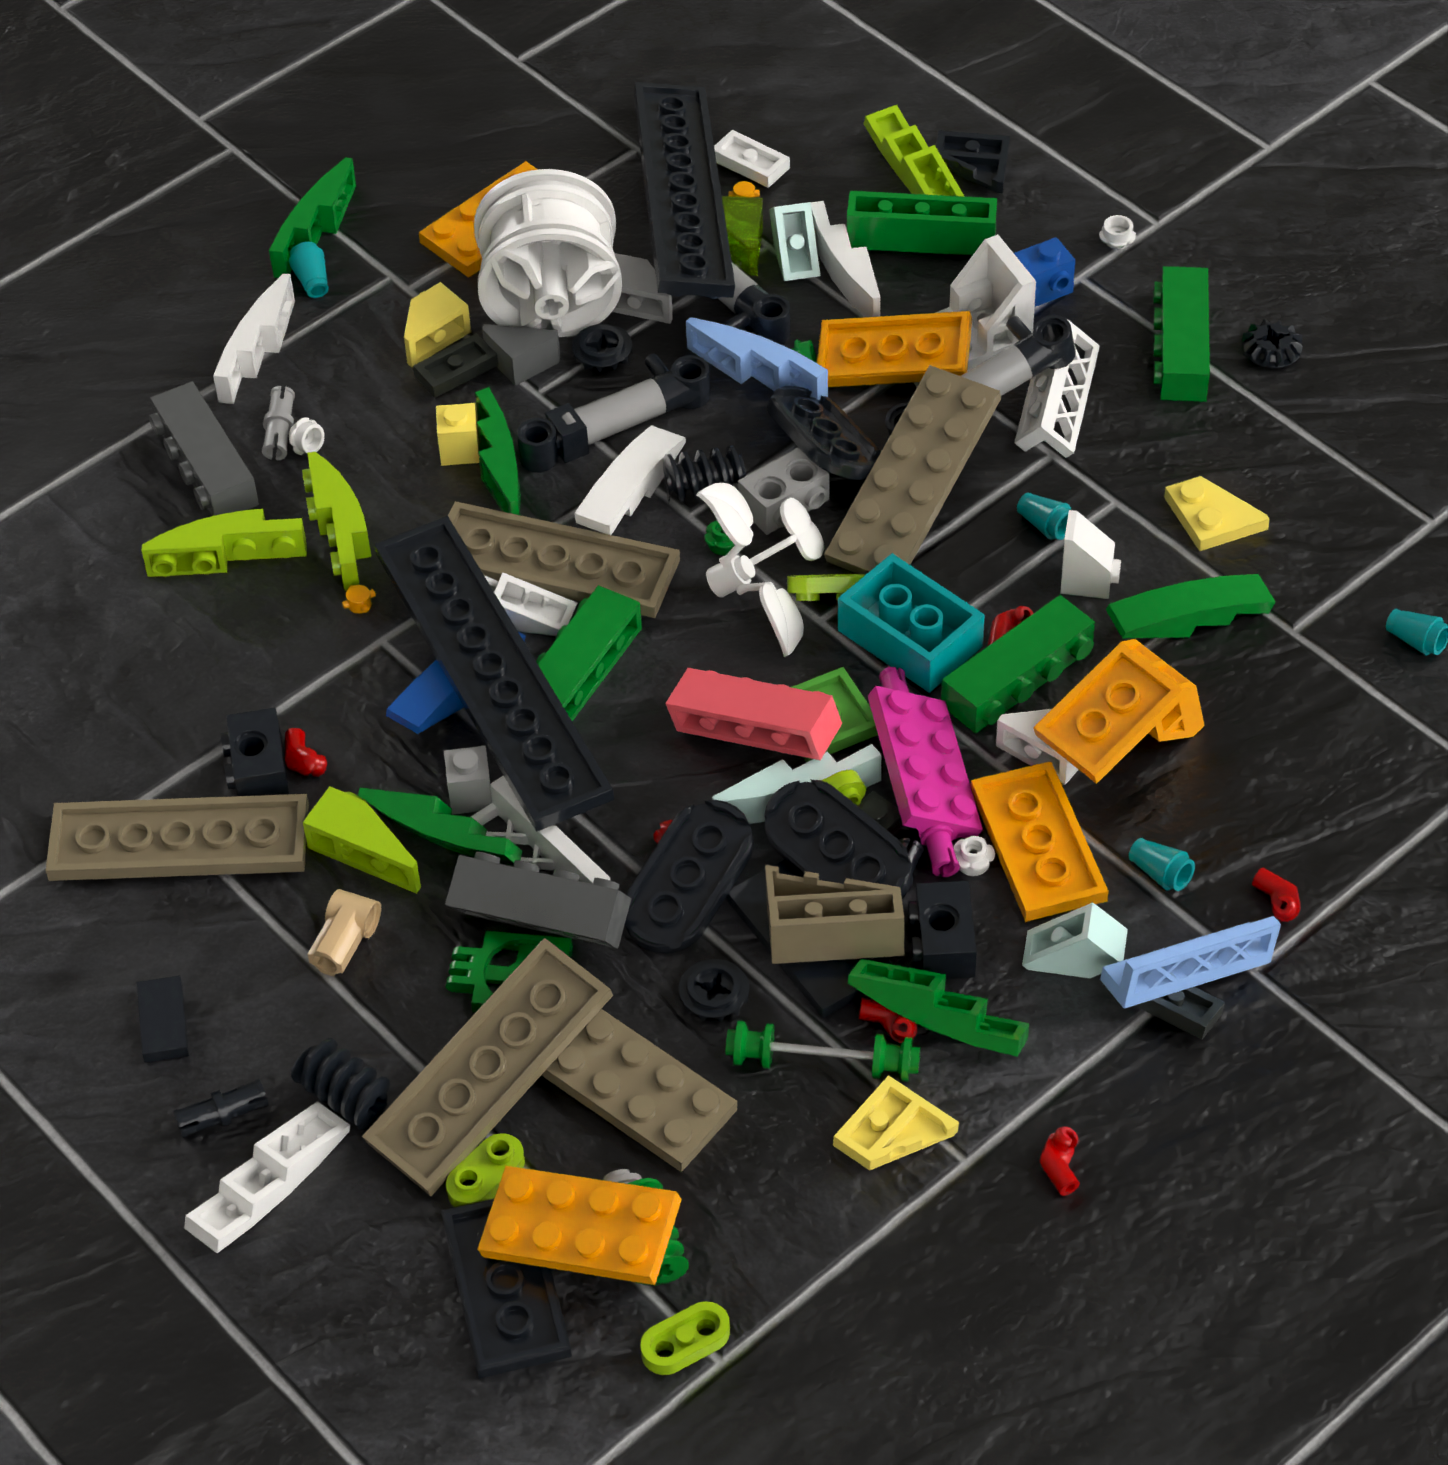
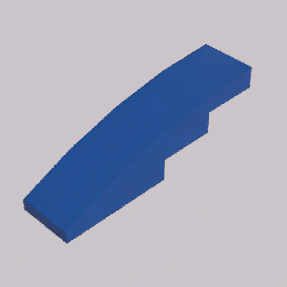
(426, 700)

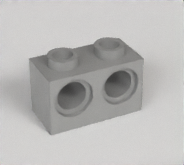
(782, 479)

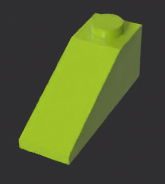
(355, 835)

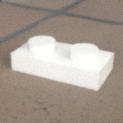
(751, 158)

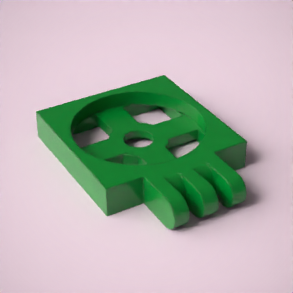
(473, 968)

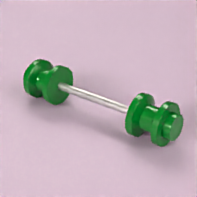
(760, 1045)

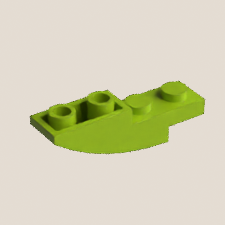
(337, 516)
(213, 541)

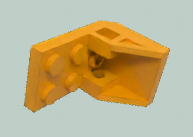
(1117, 707)

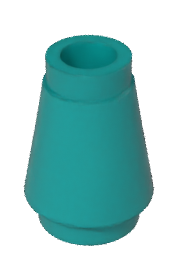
(309, 266)
(1045, 514)
(1419, 630)
(1164, 864)

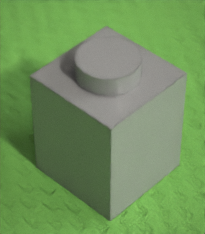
(468, 779)

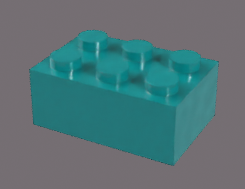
(910, 622)

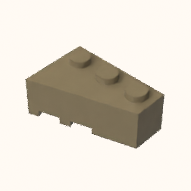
(830, 919)

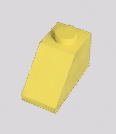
(434, 322)
(457, 434)

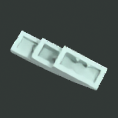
(755, 791)

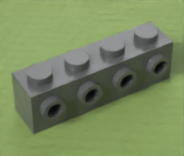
(202, 450)
(539, 900)

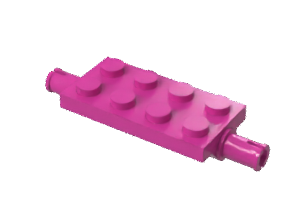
(924, 768)

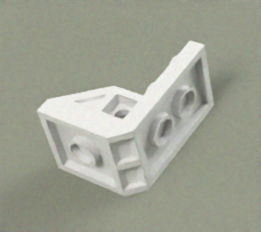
(993, 290)

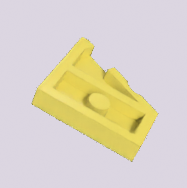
(1212, 513)
(892, 1126)

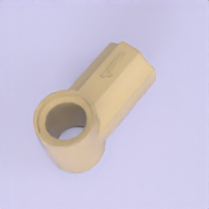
(346, 923)

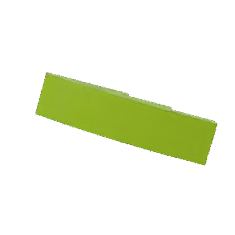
(909, 155)

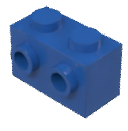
(1051, 268)

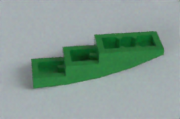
(315, 213)
(497, 453)
(1183, 606)
(433, 821)
(923, 999)

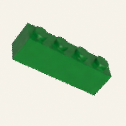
(920, 222)
(1183, 334)
(590, 646)
(1018, 664)

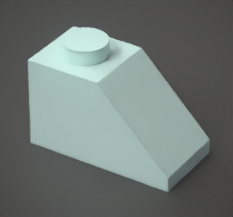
(795, 241)
(1076, 943)

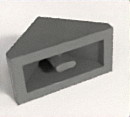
(522, 350)

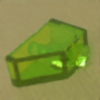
(744, 230)

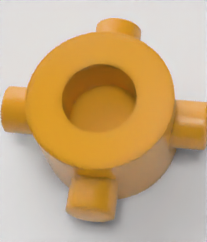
(744, 189)
(358, 599)

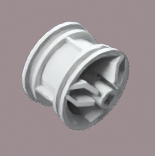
(547, 252)

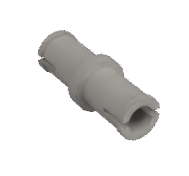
(278, 423)

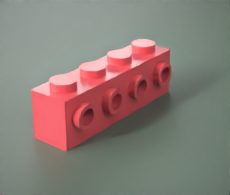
(754, 713)

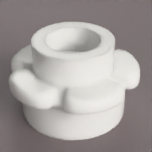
(1117, 232)
(306, 436)
(976, 863)

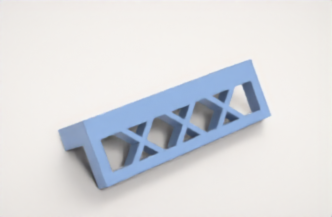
(1191, 962)

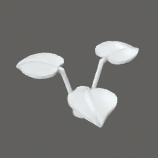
(735, 572)

